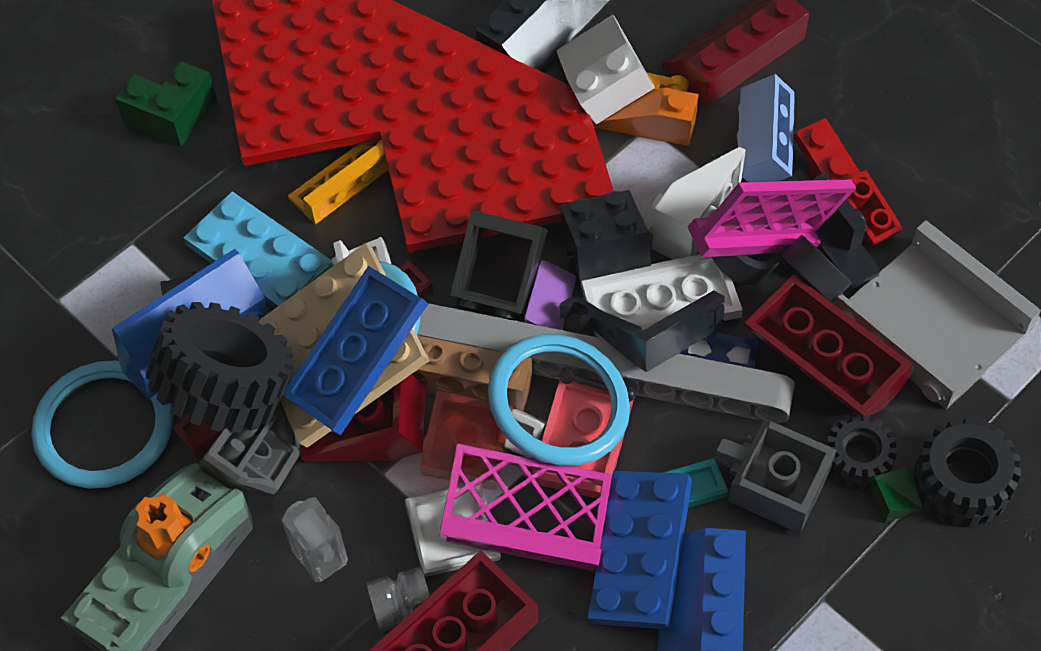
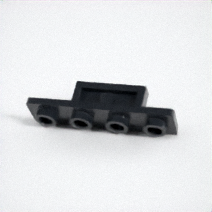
(842, 239)

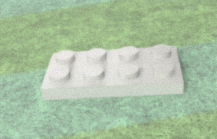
(660, 290)

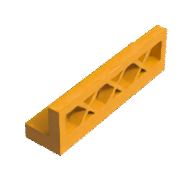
(344, 184)

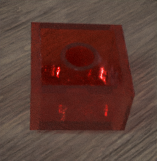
(464, 422)

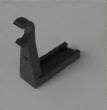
(661, 340)

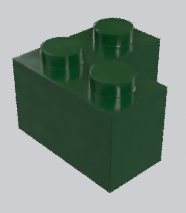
(170, 109)

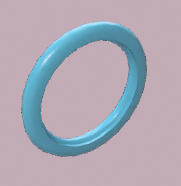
(523, 440)
(103, 478)

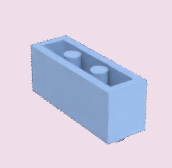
(766, 130)

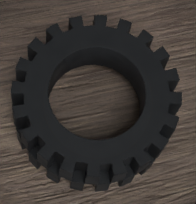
(219, 366)

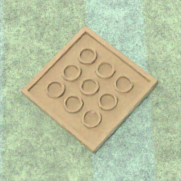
(306, 317)

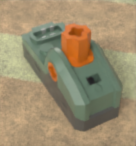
(164, 562)

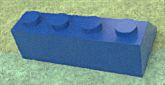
(222, 282)
(708, 593)

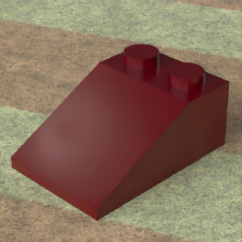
(380, 431)

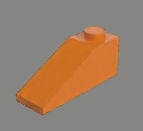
(657, 115)

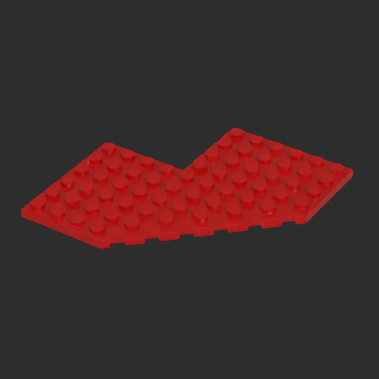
(452, 113)

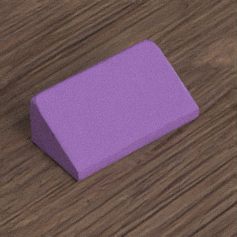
(549, 290)

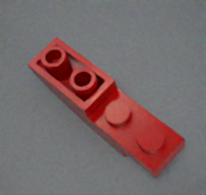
(828, 155)

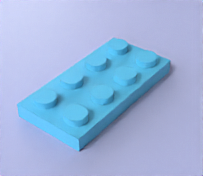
(272, 253)

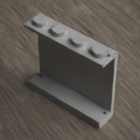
(942, 314)

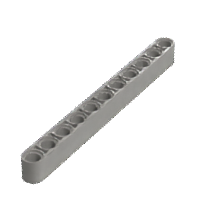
(677, 380)

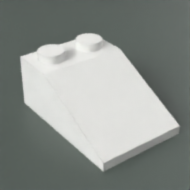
(604, 70)
(690, 198)

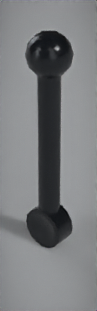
(568, 375)

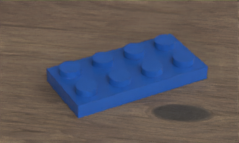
(354, 349)
(640, 550)

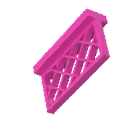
(769, 217)
(519, 541)

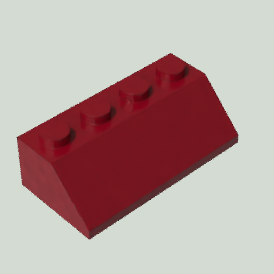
(739, 47)
(830, 347)
(469, 612)

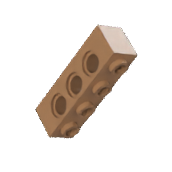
(467, 371)

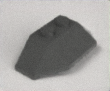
(254, 458)

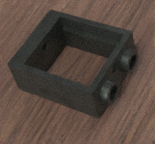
(477, 223)

